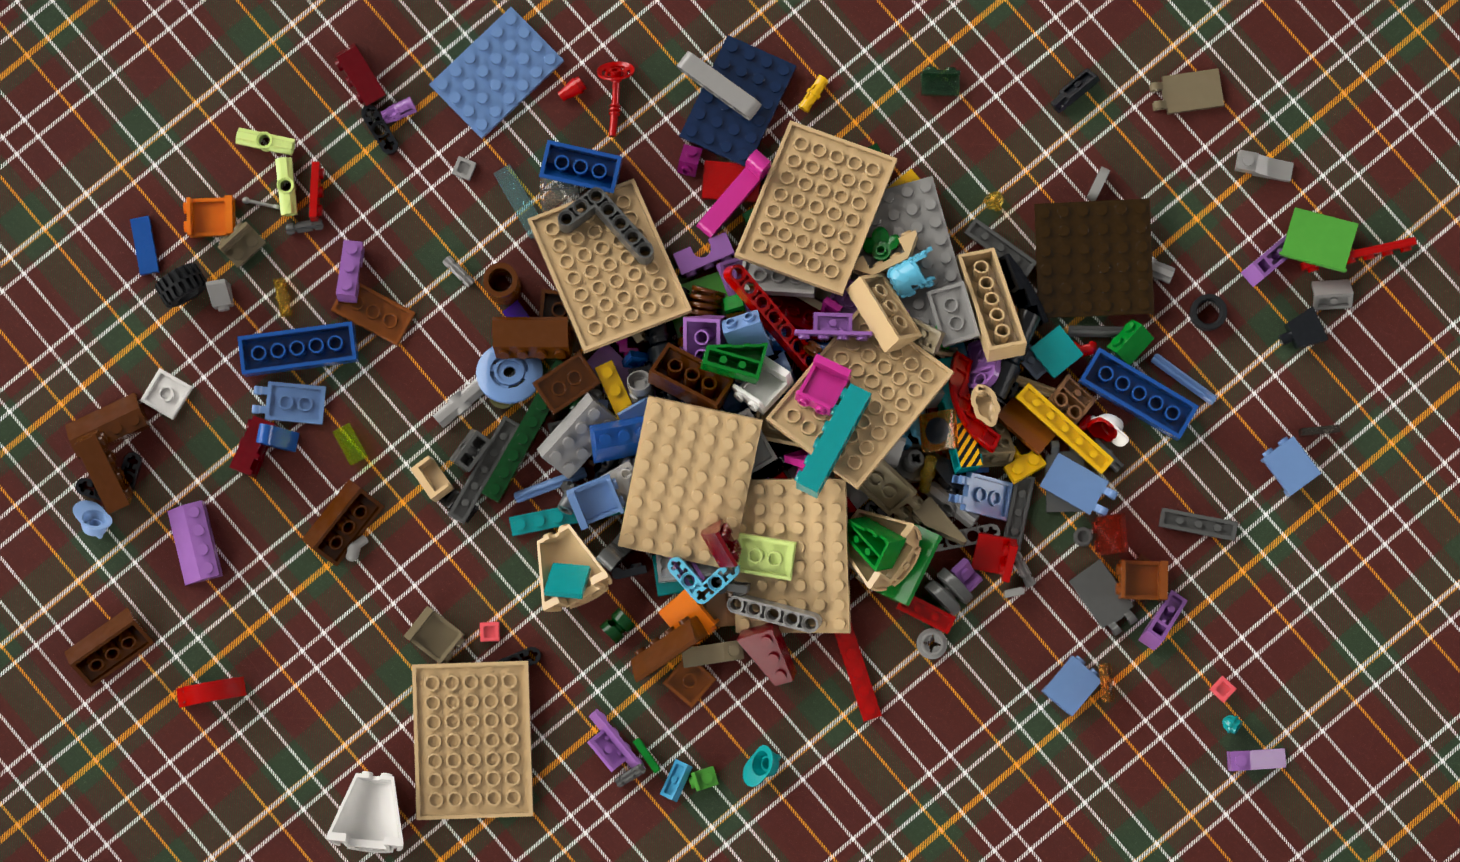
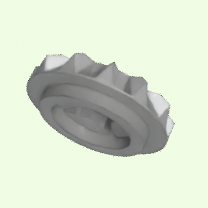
(938, 637)

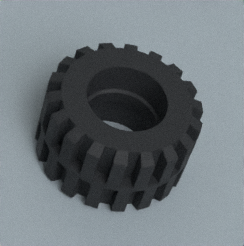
(181, 285)

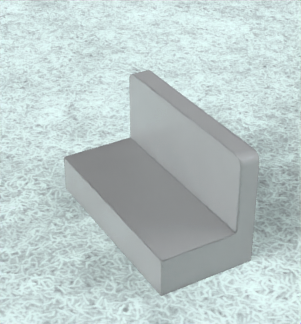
(1332, 294)

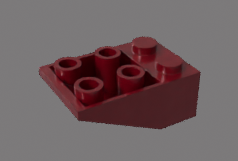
(721, 544)

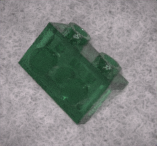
(940, 82)

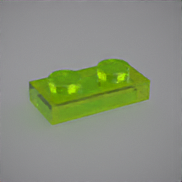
(350, 444)

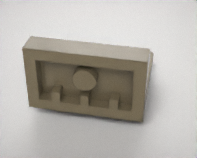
(241, 244)
(931, 339)
(1004, 451)

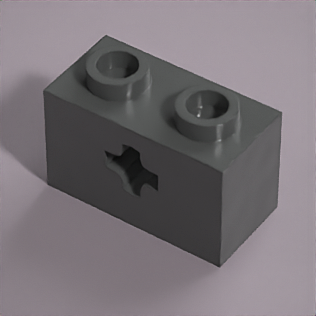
(470, 450)

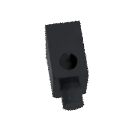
(1304, 330)

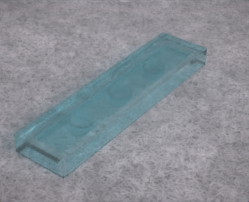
(516, 196)

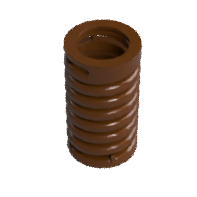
(497, 271)
(707, 303)

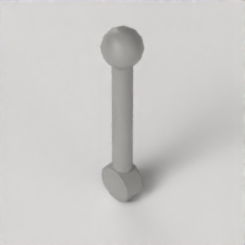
(246, 200)

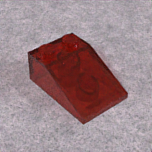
(1110, 535)

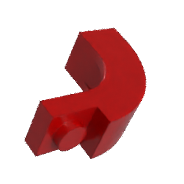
(211, 691)

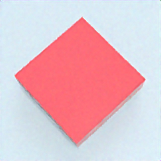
(489, 631)
(1222, 689)

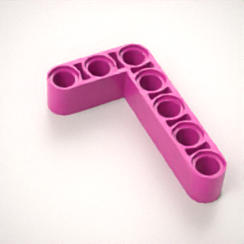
(755, 170)

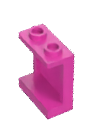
(823, 385)

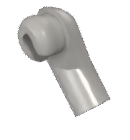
(354, 548)

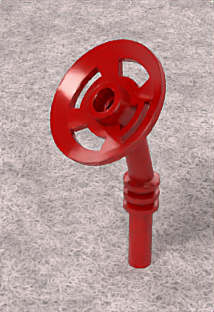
(616, 77)

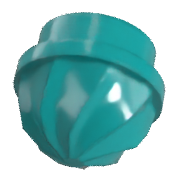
(1231, 724)

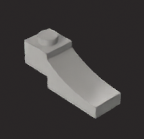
(1263, 166)

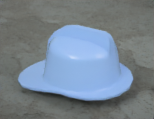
(92, 517)

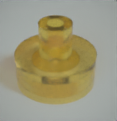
(994, 200)

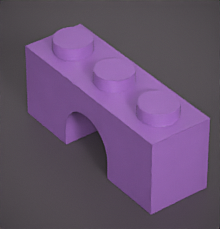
(689, 263)
(349, 270)

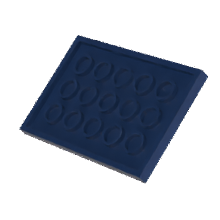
(721, 128)

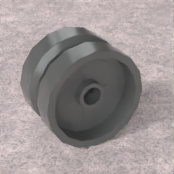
(951, 589)

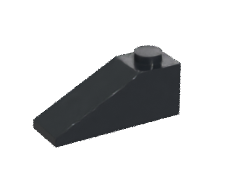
(944, 474)

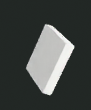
(166, 394)

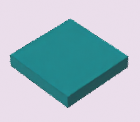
(1056, 351)
(567, 580)

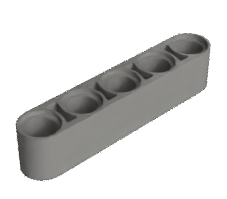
(719, 85)
(783, 610)

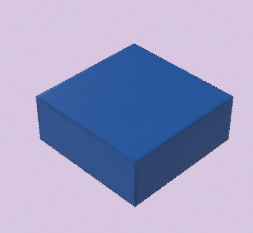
(634, 359)

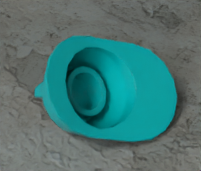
(760, 765)

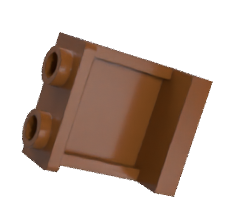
(1142, 580)

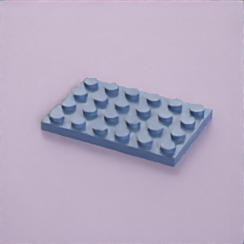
(496, 72)

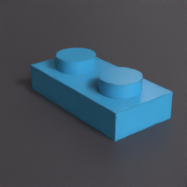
(676, 780)

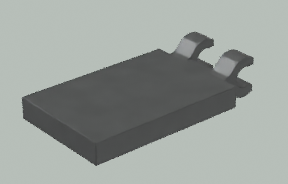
(1053, 503)
(1097, 591)

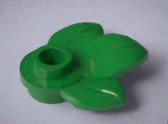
(881, 241)

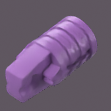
(399, 110)

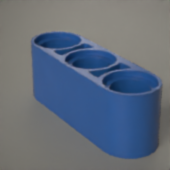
(277, 437)

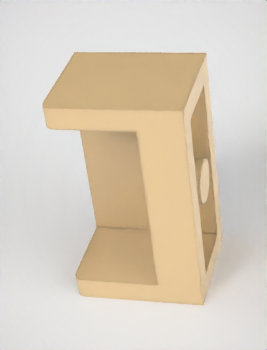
(432, 478)

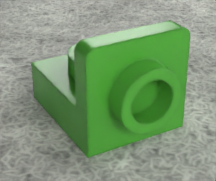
(703, 778)

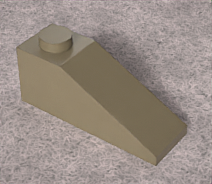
(934, 519)
(712, 654)

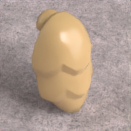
(985, 404)

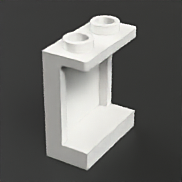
(772, 384)

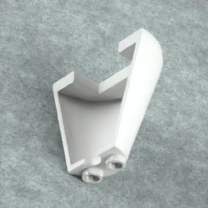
(369, 816)

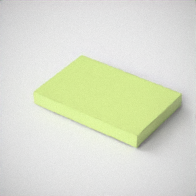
(767, 556)

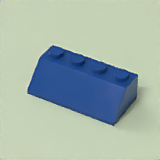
(580, 166)
(615, 439)

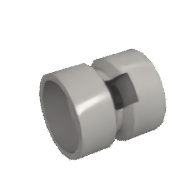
(639, 386)

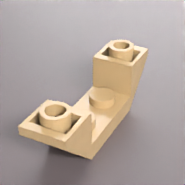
(907, 241)

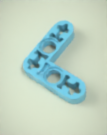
(699, 584)

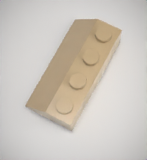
(883, 312)

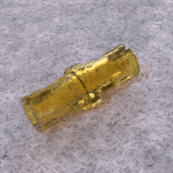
(282, 297)
(927, 474)

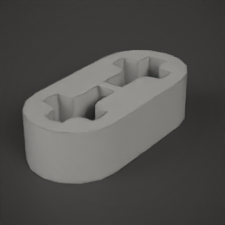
(1098, 184)

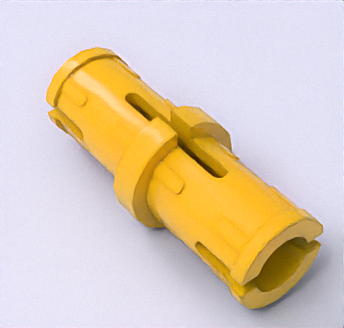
(813, 93)

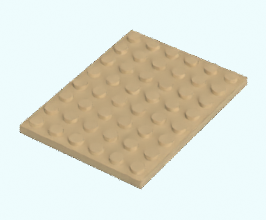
(816, 208)
(601, 281)
(900, 390)
(686, 476)
(821, 555)
(472, 740)

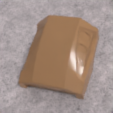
(1071, 399)
(718, 607)

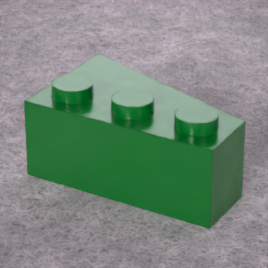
(735, 361)
(875, 542)

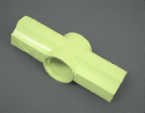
(253, 139)
(285, 174)

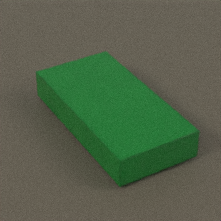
(647, 755)

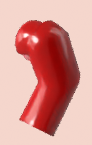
(1087, 349)

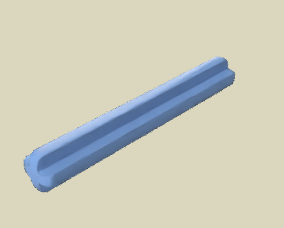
(1184, 379)
(547, 486)

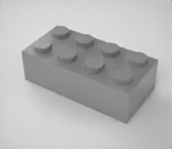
(570, 441)

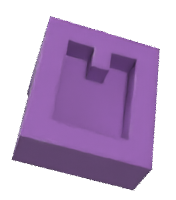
(966, 574)

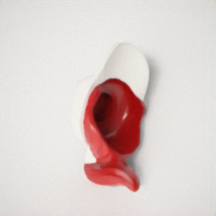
(1105, 427)

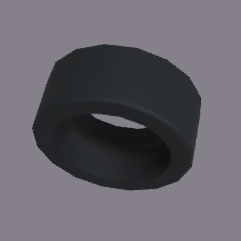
(1210, 298)

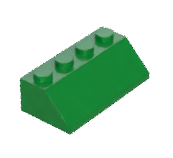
(906, 589)

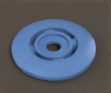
(496, 384)

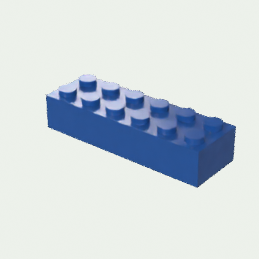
(298, 349)
(1138, 394)

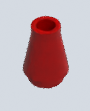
(572, 89)

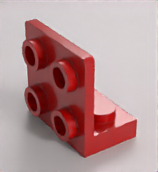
(995, 555)

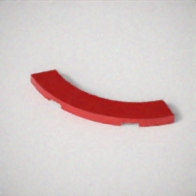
(962, 403)

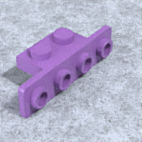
(833, 325)
(610, 745)

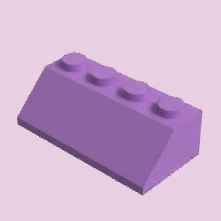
(702, 331)
(195, 542)

